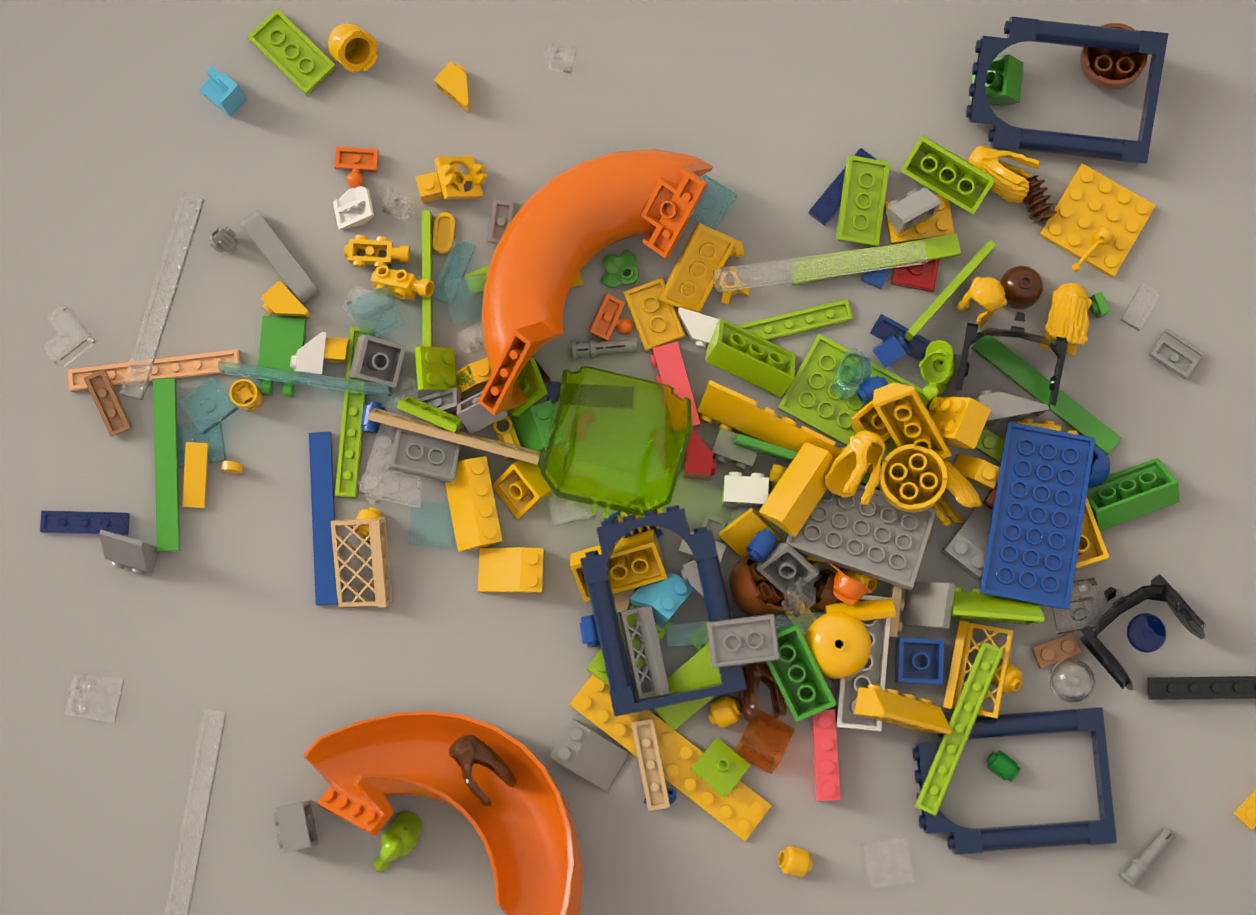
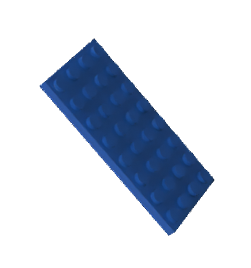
(1037, 516)

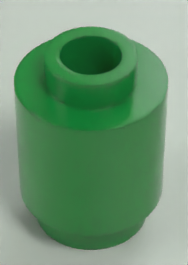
(1003, 765)

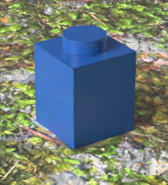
(890, 349)

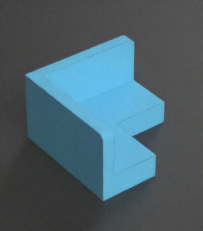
(223, 91)

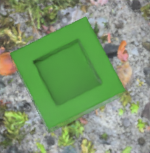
(1099, 305)

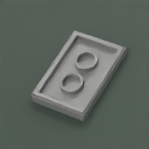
(424, 456)
(929, 605)
(742, 640)

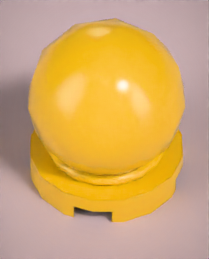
(352, 47)

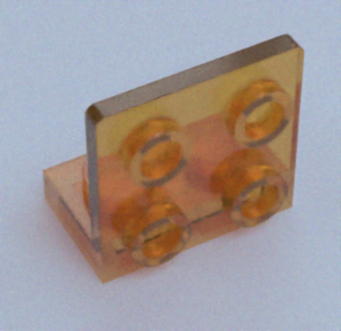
(764, 742)

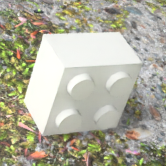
(744, 489)

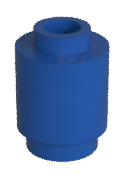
(866, 390)
(368, 425)
(761, 545)
(589, 631)

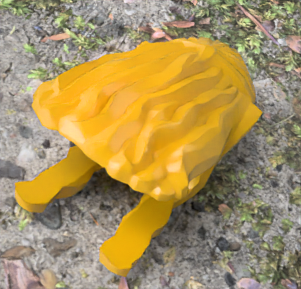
(1010, 180)
(987, 293)
(1069, 316)
(853, 463)
(961, 490)

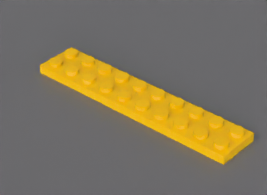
(738, 811)

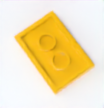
(653, 318)

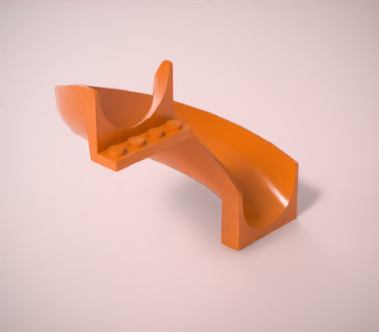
(560, 233)
(523, 829)

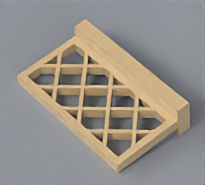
(379, 566)

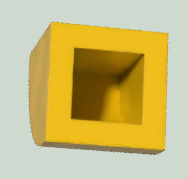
(336, 349)

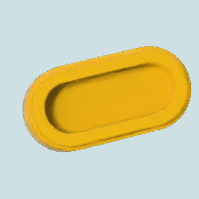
(443, 233)

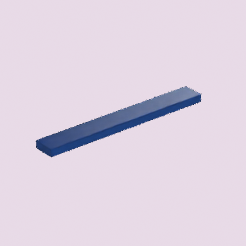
(322, 513)

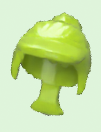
(935, 373)
(397, 841)

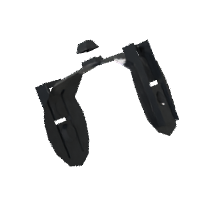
(1059, 349)
(1158, 590)

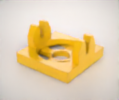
(444, 168)

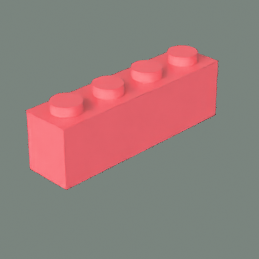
(673, 373)
(825, 756)

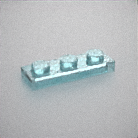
(454, 266)

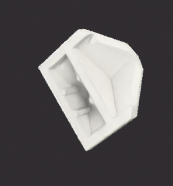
(353, 208)

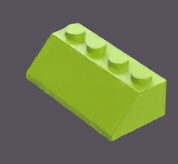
(947, 174)
(751, 358)

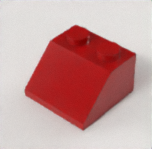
(699, 459)

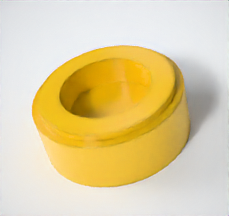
(232, 467)

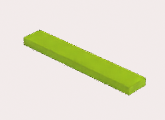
(949, 291)
(801, 320)

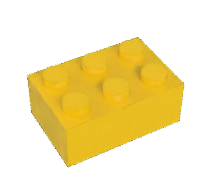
(959, 420)

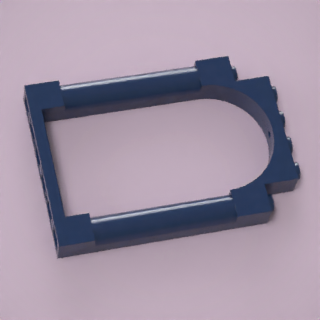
(1078, 35)
(597, 578)
(979, 840)

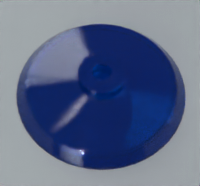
(1146, 632)

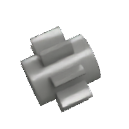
(223, 239)

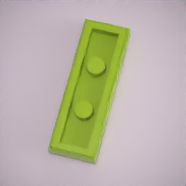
(430, 414)

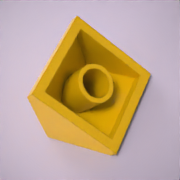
(869, 420)

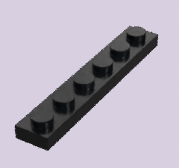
(1201, 687)

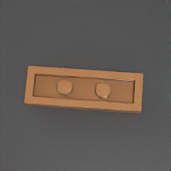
(107, 402)

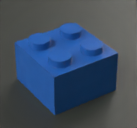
(919, 661)

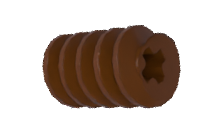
(1037, 201)

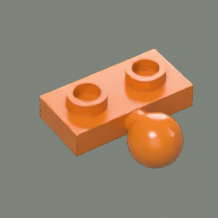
(356, 160)
(608, 317)

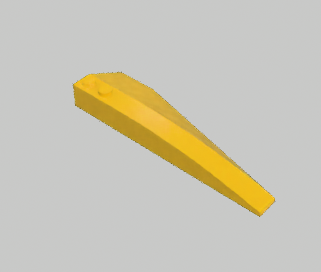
(742, 416)

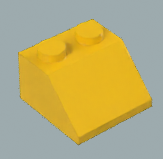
(522, 487)

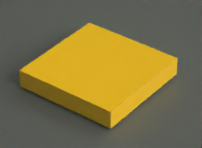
(743, 530)

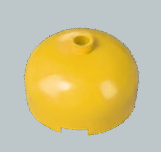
(907, 483)
(856, 648)

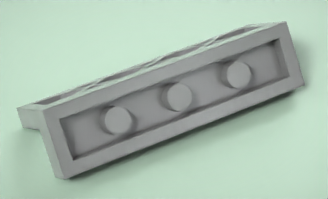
(651, 652)

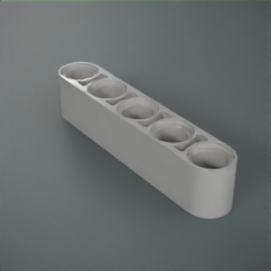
(279, 257)

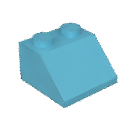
(663, 596)

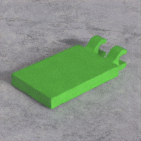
(278, 342)

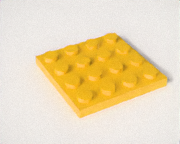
(1087, 205)

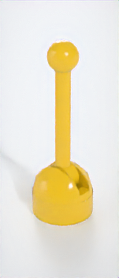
(1103, 237)

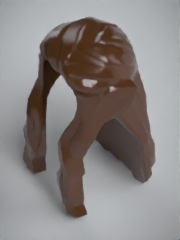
(748, 697)
(472, 750)

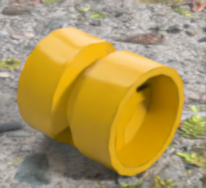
(246, 395)

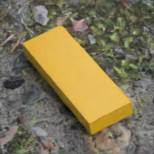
(195, 474)
(866, 609)

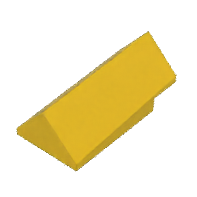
(798, 489)

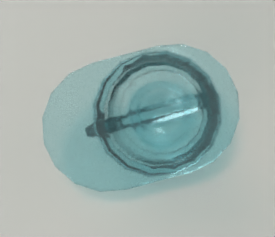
(851, 373)

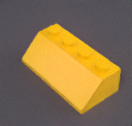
(908, 418)
(473, 506)
(633, 563)
(901, 710)

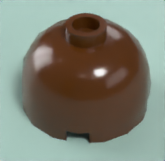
(1022, 286)
(824, 591)

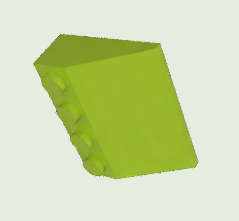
(993, 609)

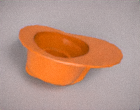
(848, 589)

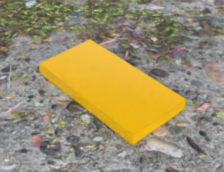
(693, 275)

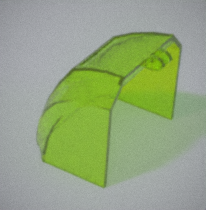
(616, 441)

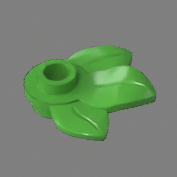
(618, 267)

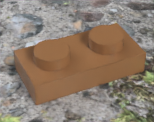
(1056, 650)

